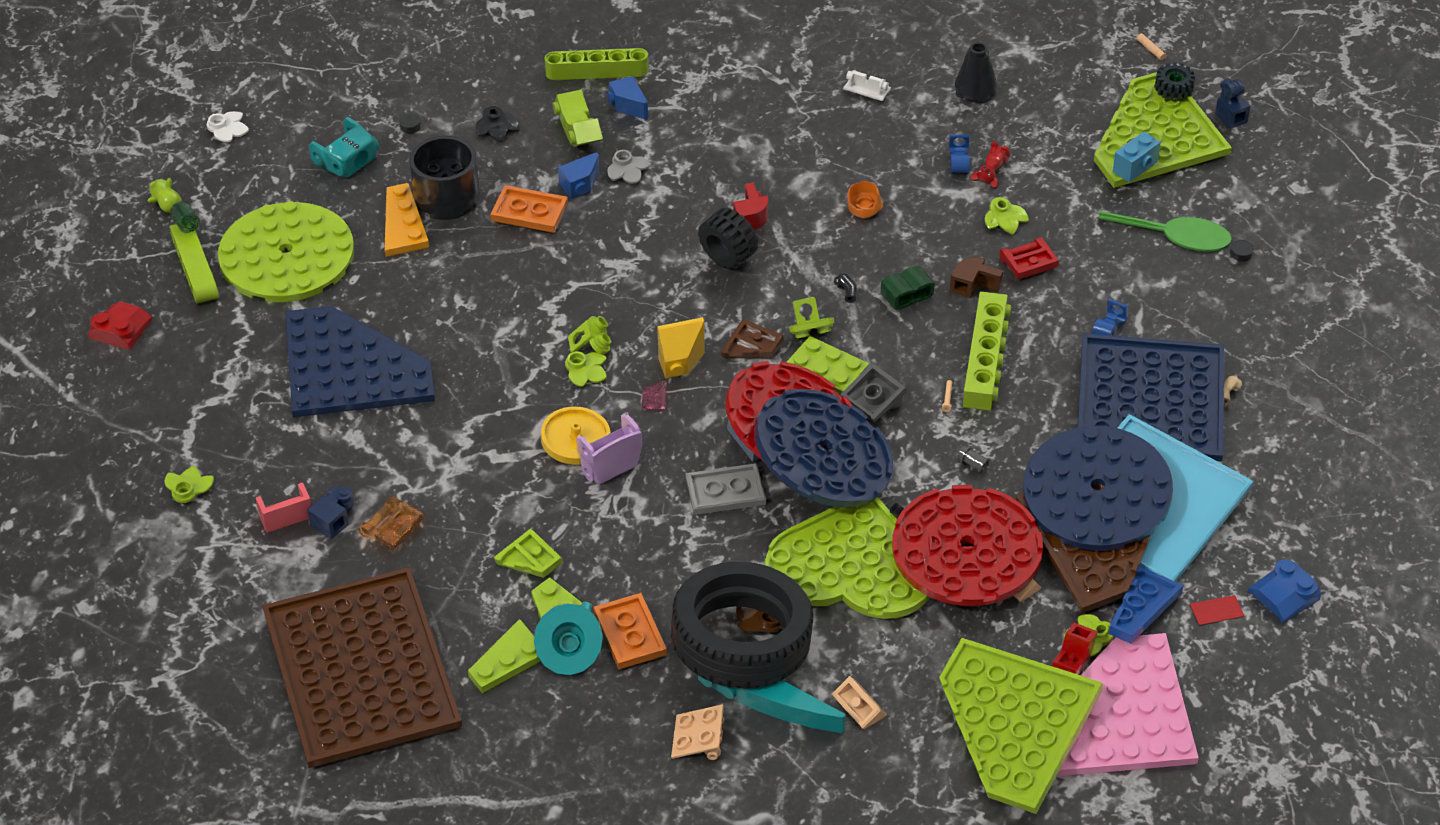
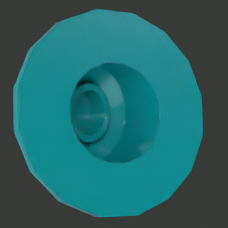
(568, 638)

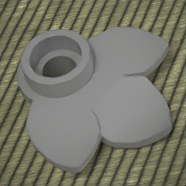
(627, 167)

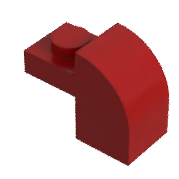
(754, 207)
(1076, 649)

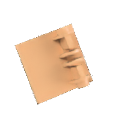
(699, 732)

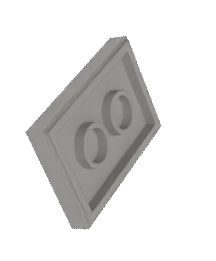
(725, 489)

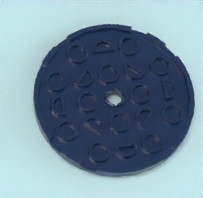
(790, 440)
(1127, 508)

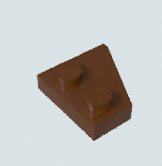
(752, 342)

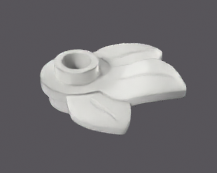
(227, 126)

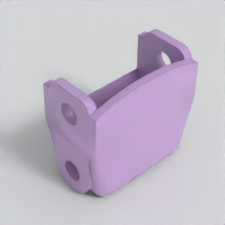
(611, 453)

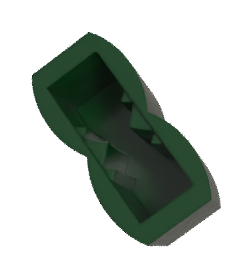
(906, 288)

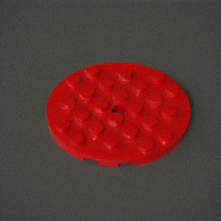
(761, 382)
(931, 552)

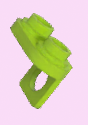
(803, 327)
(595, 332)

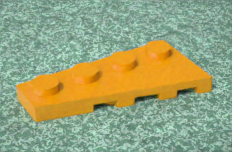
(403, 223)

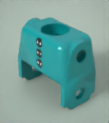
(346, 153)

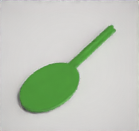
(1184, 231)

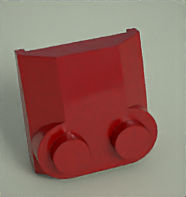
(119, 325)

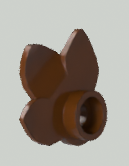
(755, 621)

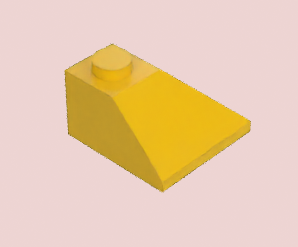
(680, 346)

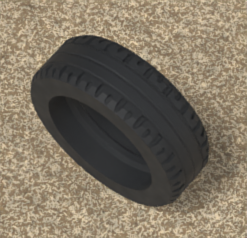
(735, 662)

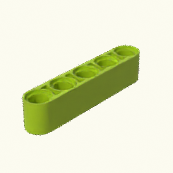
(596, 64)
(194, 265)

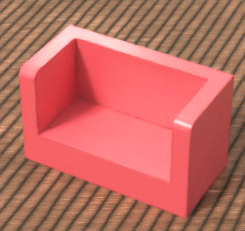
(285, 512)

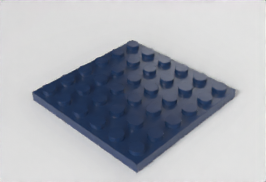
(1157, 381)

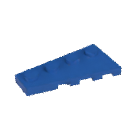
(1143, 604)

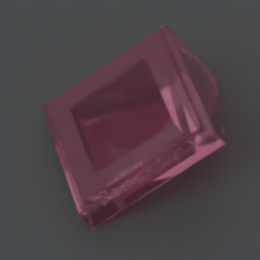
(654, 396)

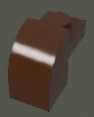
(973, 273)

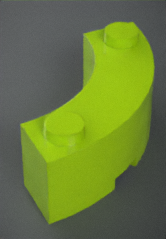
(574, 119)

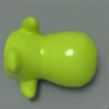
(162, 192)

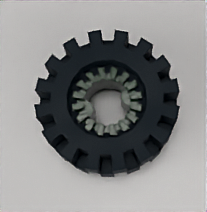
(1175, 81)

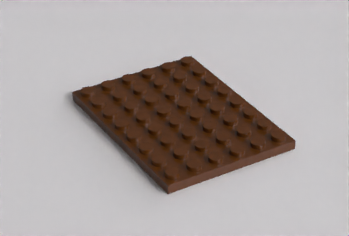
(360, 667)

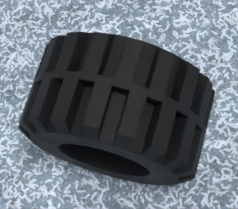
(728, 238)

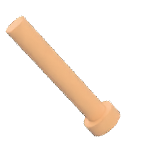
(946, 406)

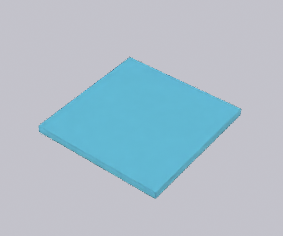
(1201, 501)

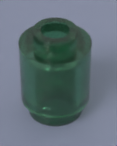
(184, 217)

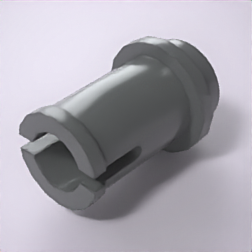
(972, 458)

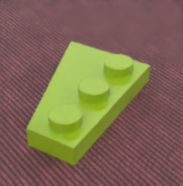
(505, 659)

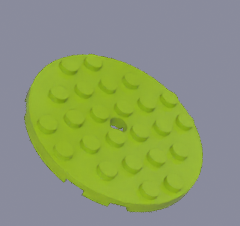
(254, 244)

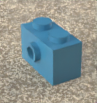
(1136, 156)

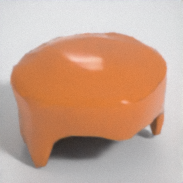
(864, 199)

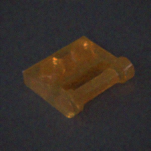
(395, 527)

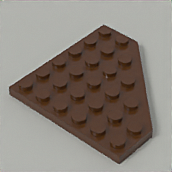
(1093, 576)

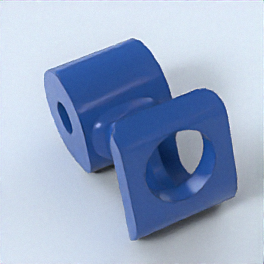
(959, 158)
(1113, 319)

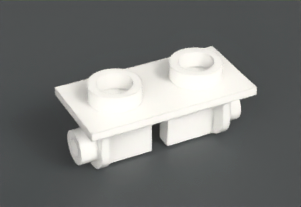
(873, 88)

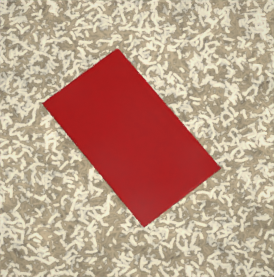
(1217, 610)

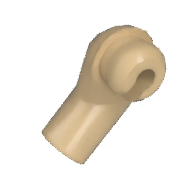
(1230, 383)

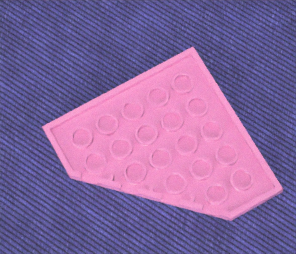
(1138, 714)

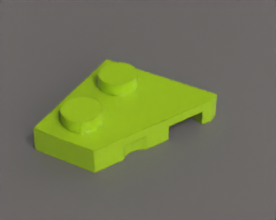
(529, 555)
(549, 595)

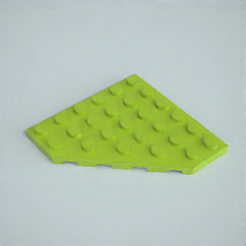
(1180, 126)
(1016, 718)

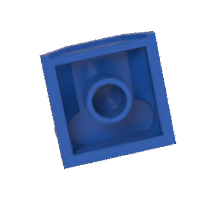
(1286, 590)

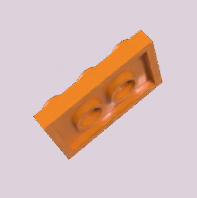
(529, 208)
(630, 631)

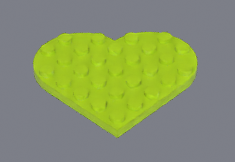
(847, 559)

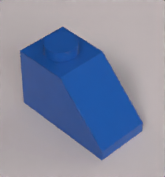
(628, 97)
(579, 175)

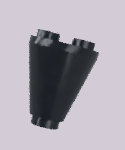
(976, 76)

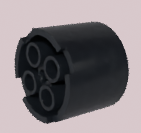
(444, 177)

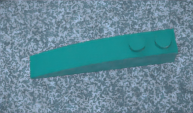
(787, 704)

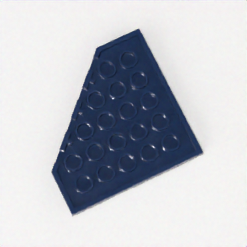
(349, 366)

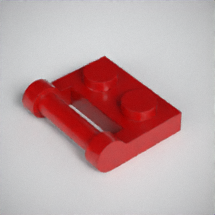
(1029, 258)

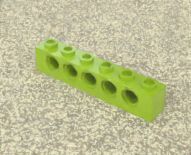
(985, 351)

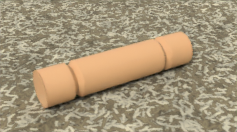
(1151, 46)

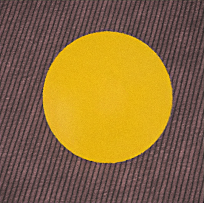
(563, 427)

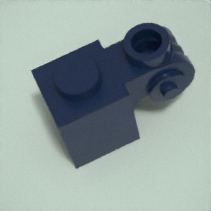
(1230, 105)
(329, 512)

